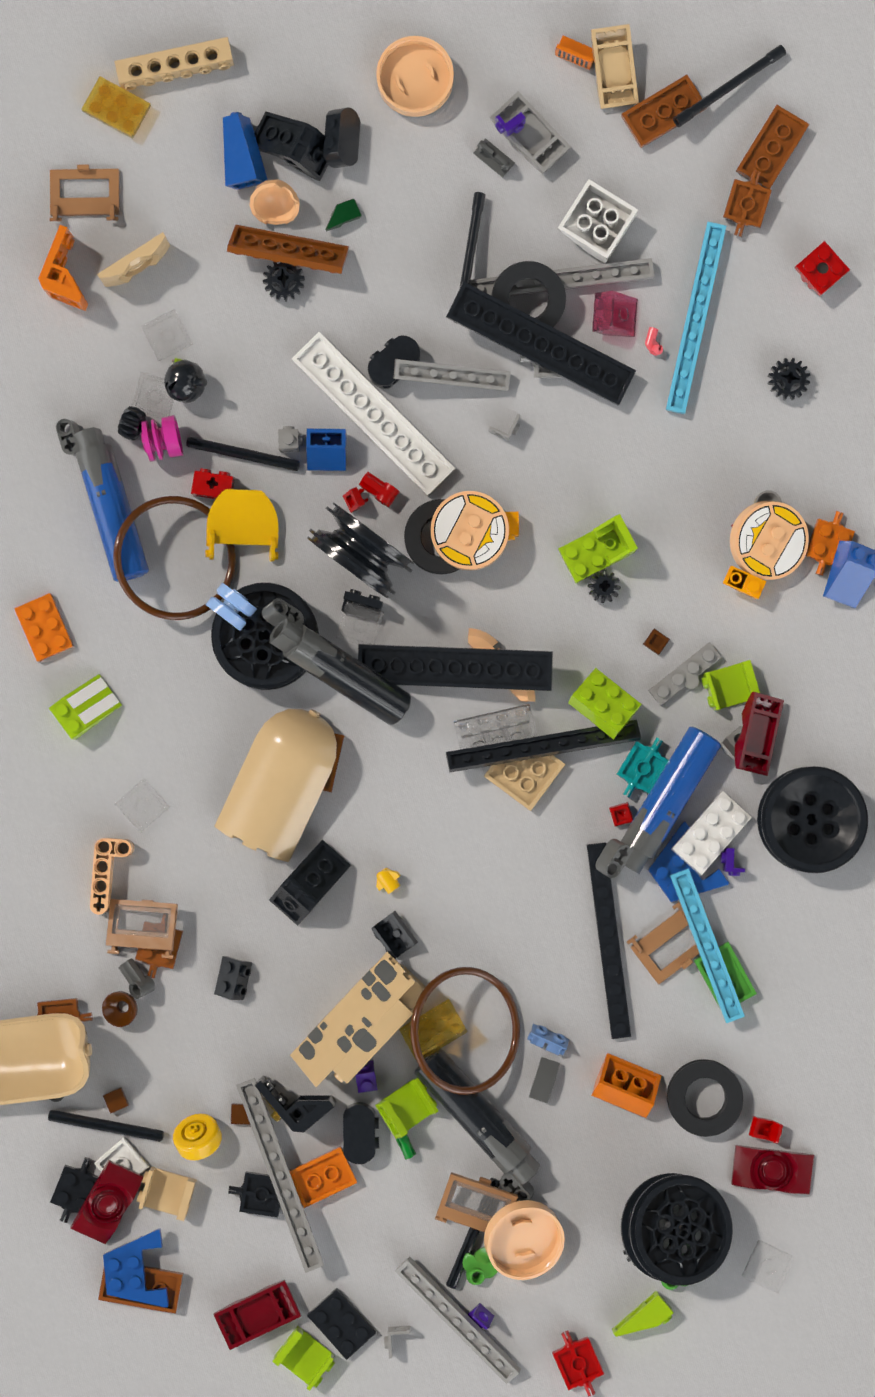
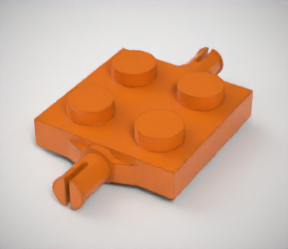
(826, 540)

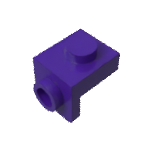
(515, 125)
(727, 858)
(366, 1078)

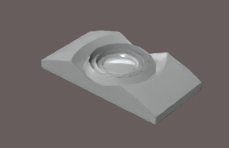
(538, 139)

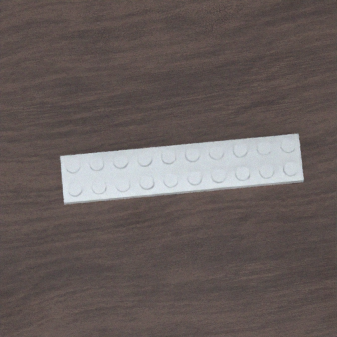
(373, 413)

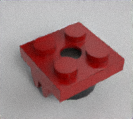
(821, 269)

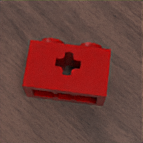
(201, 482)

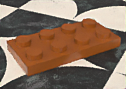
(655, 114)
(773, 146)
(155, 1279)

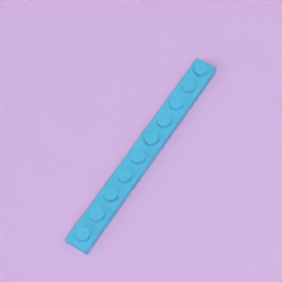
(695, 317)

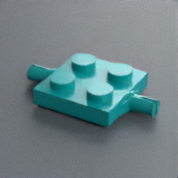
(642, 767)

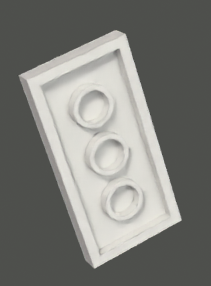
(711, 833)

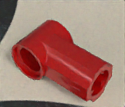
(383, 492)

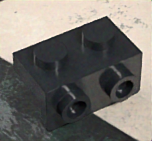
(356, 597)
(394, 935)
(233, 978)

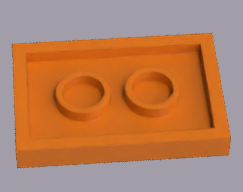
(44, 627)
(322, 1177)

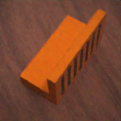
(575, 52)

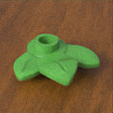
(478, 1263)

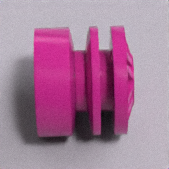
(162, 438)

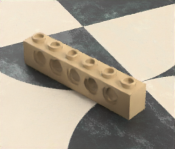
(164, 59)

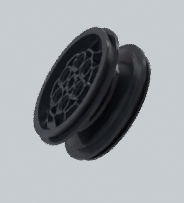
(360, 551)
(244, 663)
(847, 819)
(645, 1238)

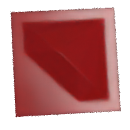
(621, 814)

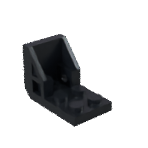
(293, 142)
(309, 882)
(311, 1106)

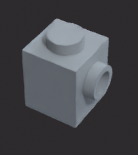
(289, 439)

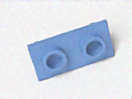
(556, 1042)

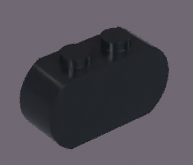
(341, 137)
(383, 363)
(359, 1133)

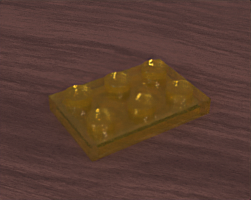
(116, 107)
(436, 1028)

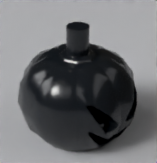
(188, 379)

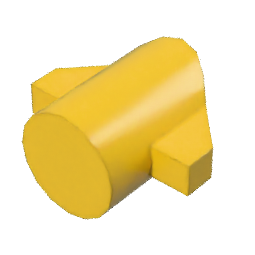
(388, 880)

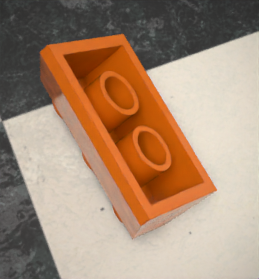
(626, 1085)

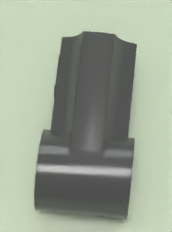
(138, 983)

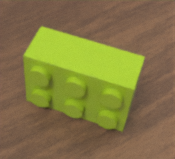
(604, 703)

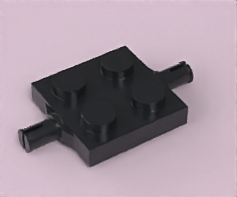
(73, 1188)
(257, 1195)

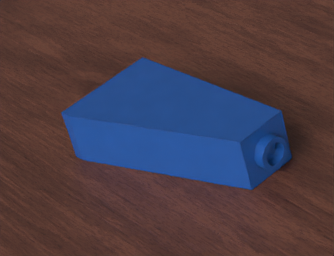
(241, 153)

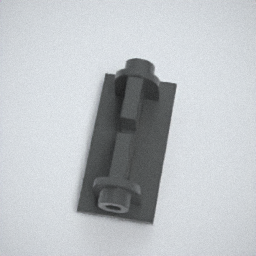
(493, 157)

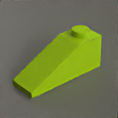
(647, 1315)

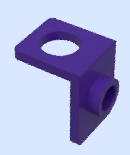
(481, 1316)

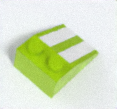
(85, 707)

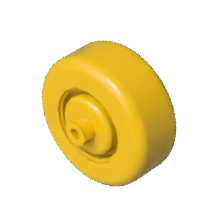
(197, 1136)

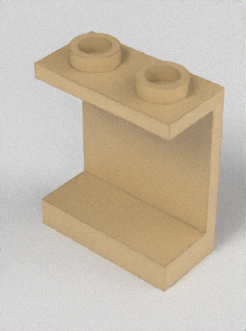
(167, 1192)

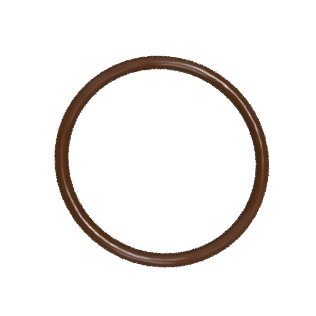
(118, 565)
(415, 1028)

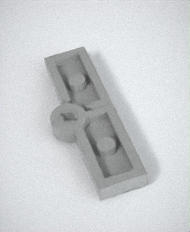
(685, 674)

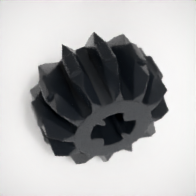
(130, 423)
(600, 579)

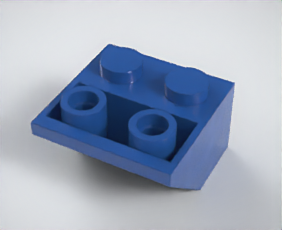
(326, 449)

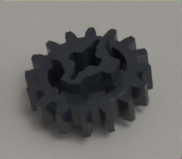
(275, 280)
(781, 378)

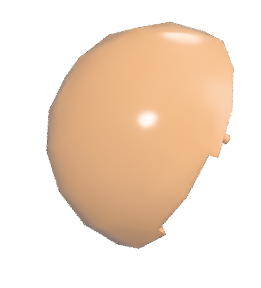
(274, 202)

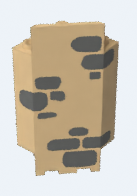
(360, 1022)

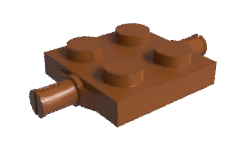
(747, 203)
(153, 956)
(63, 1006)

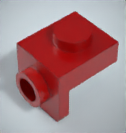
(765, 1129)

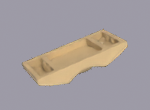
(614, 66)
(135, 262)

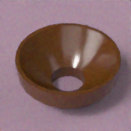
(112, 1012)

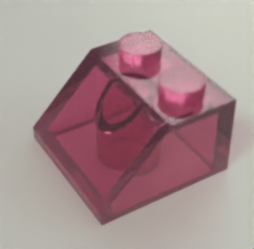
(614, 314)

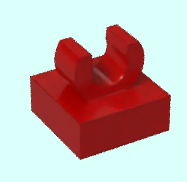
(354, 499)

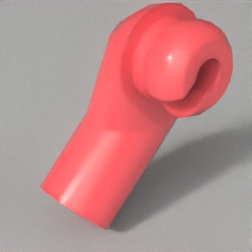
(651, 343)

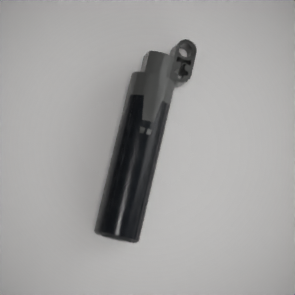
(334, 665)
(484, 1125)

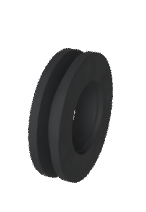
(541, 273)
(413, 543)
(705, 1125)

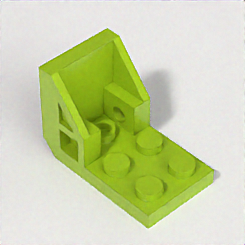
(598, 549)

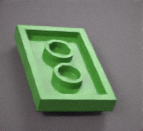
(736, 972)

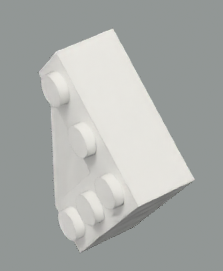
(597, 221)

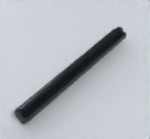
(243, 453)
(105, 1125)
(467, 1247)

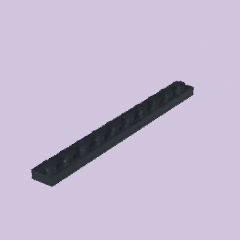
(538, 747)
(609, 946)

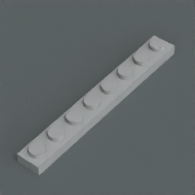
(458, 1320)

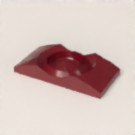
(758, 733)
(772, 1169)
(107, 1202)
(257, 1314)

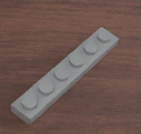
(451, 375)

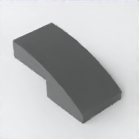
(544, 1080)

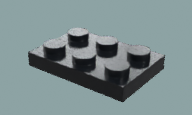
(341, 1323)

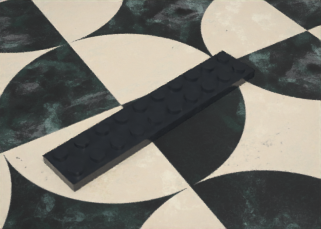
(540, 343)
(460, 666)

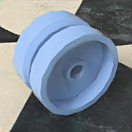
(231, 606)

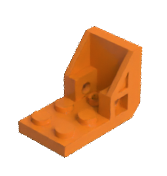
(55, 278)

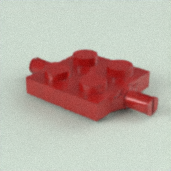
(578, 1363)

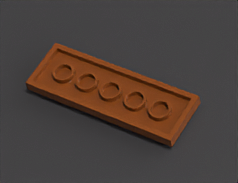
(288, 249)

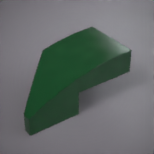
(342, 214)

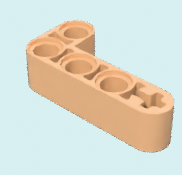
(107, 876)

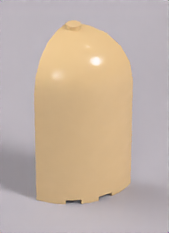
(280, 783)
(42, 1057)

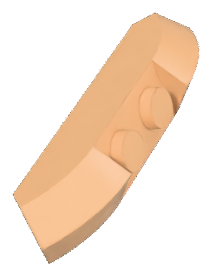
(483, 640)

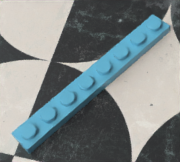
(707, 945)

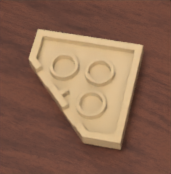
(525, 779)

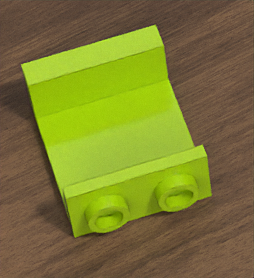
(730, 685)
(406, 1107)
(305, 1357)

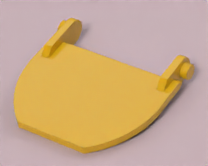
(242, 519)

